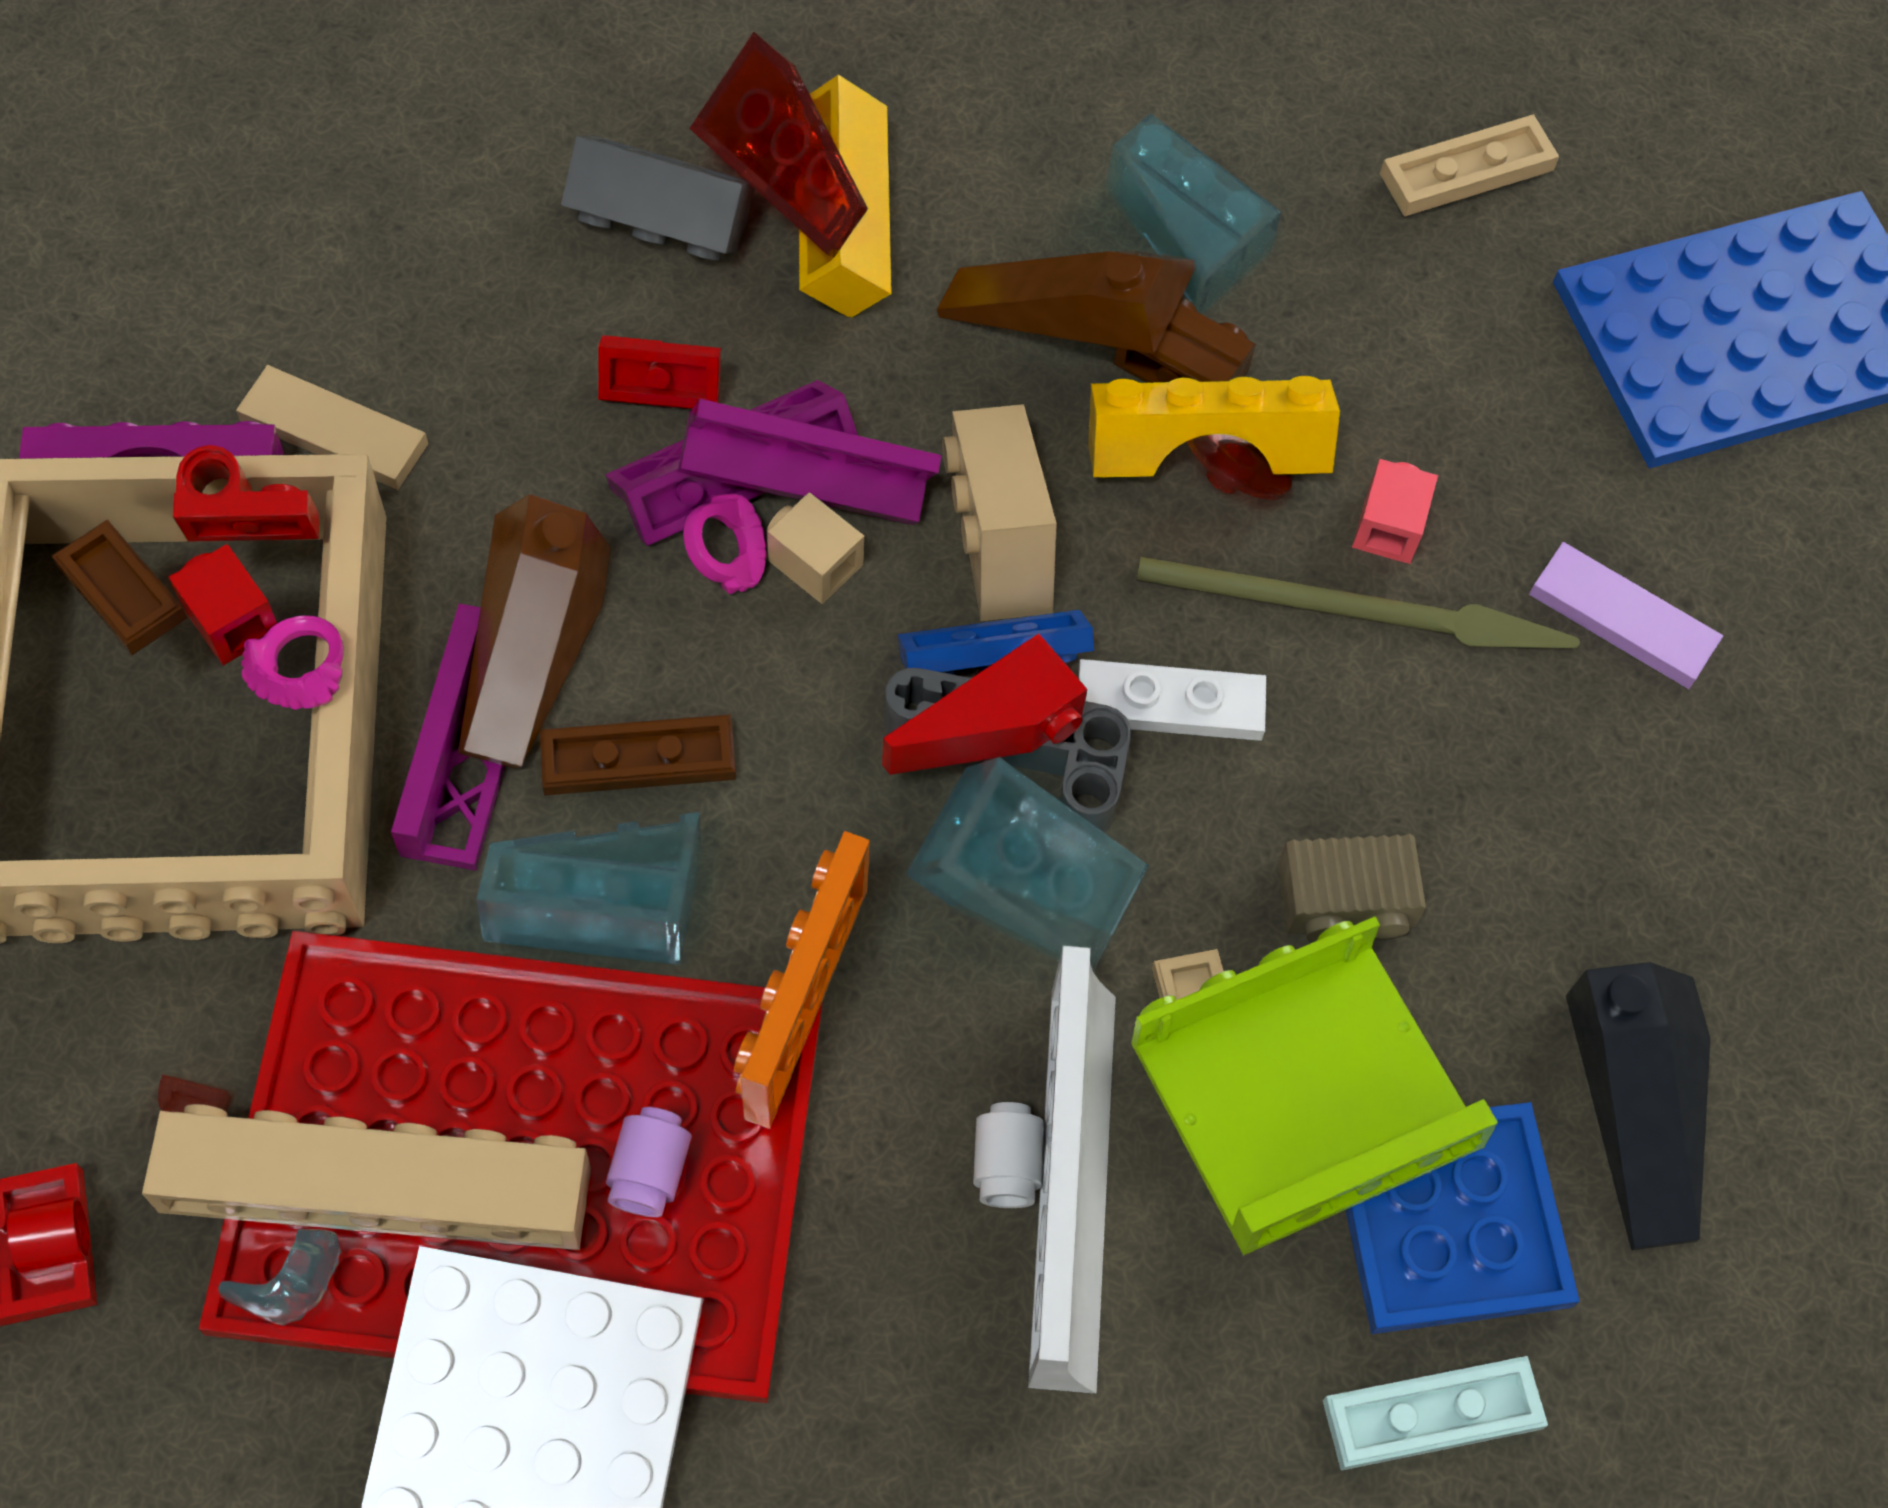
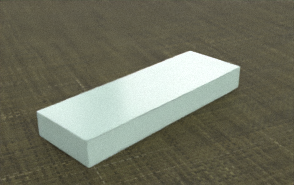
(1434, 1413)

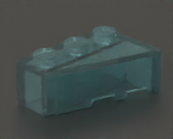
(1190, 208)
(596, 892)

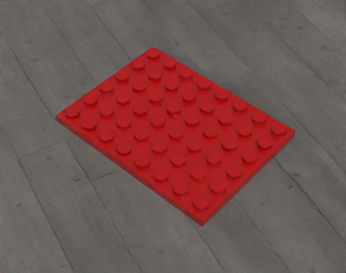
(529, 1055)

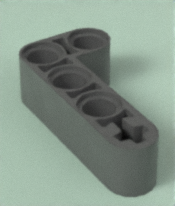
(1081, 766)

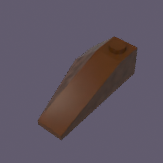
(1087, 297)

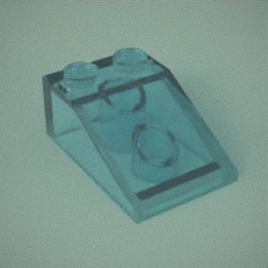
(1026, 863)

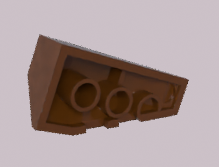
(533, 619)

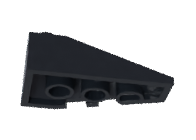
(1649, 1087)

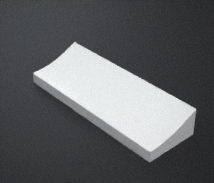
(1073, 1180)

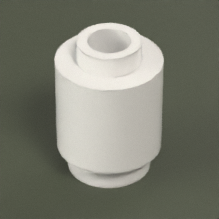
(1008, 1155)

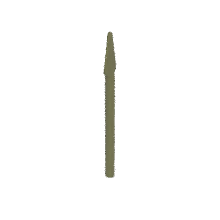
(1470, 625)

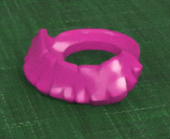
(740, 516)
(311, 689)

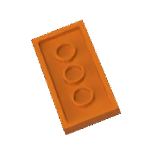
(795, 996)

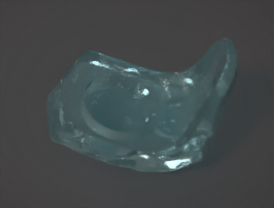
(296, 1286)

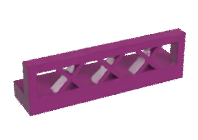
(804, 458)
(663, 497)
(435, 757)

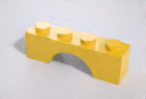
(1143, 422)

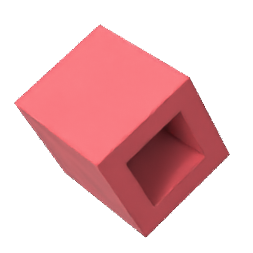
(1395, 510)

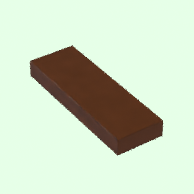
(637, 754)

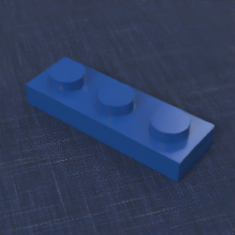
(988, 642)

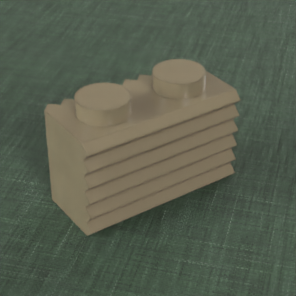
(1351, 882)

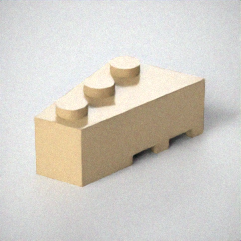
(1004, 510)

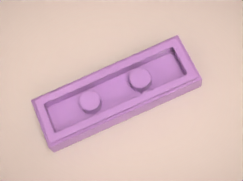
(1626, 615)

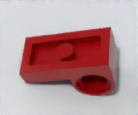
(236, 510)

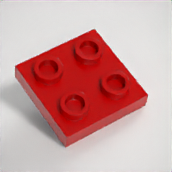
(45, 1245)

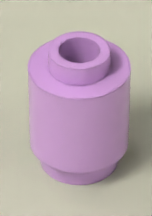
(647, 1162)

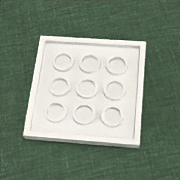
(531, 1389)

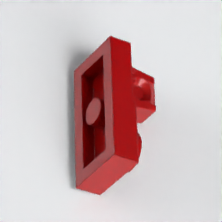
(657, 372)

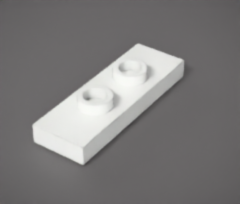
(1179, 698)

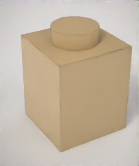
(814, 547)

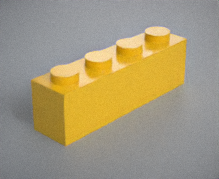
(862, 266)

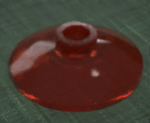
(1238, 466)

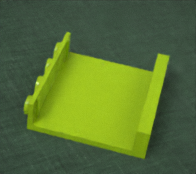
(1304, 1086)

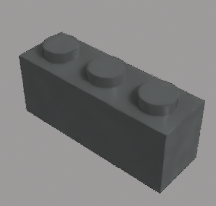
(657, 196)

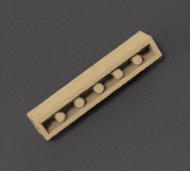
(368, 1178)

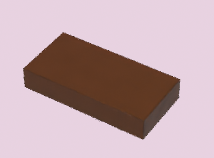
(119, 587)

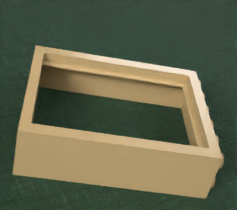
(201, 894)

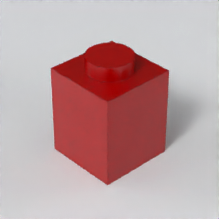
(223, 602)

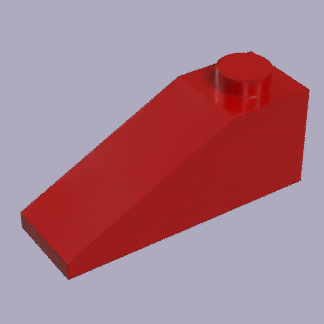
(995, 714)

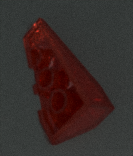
(780, 145)

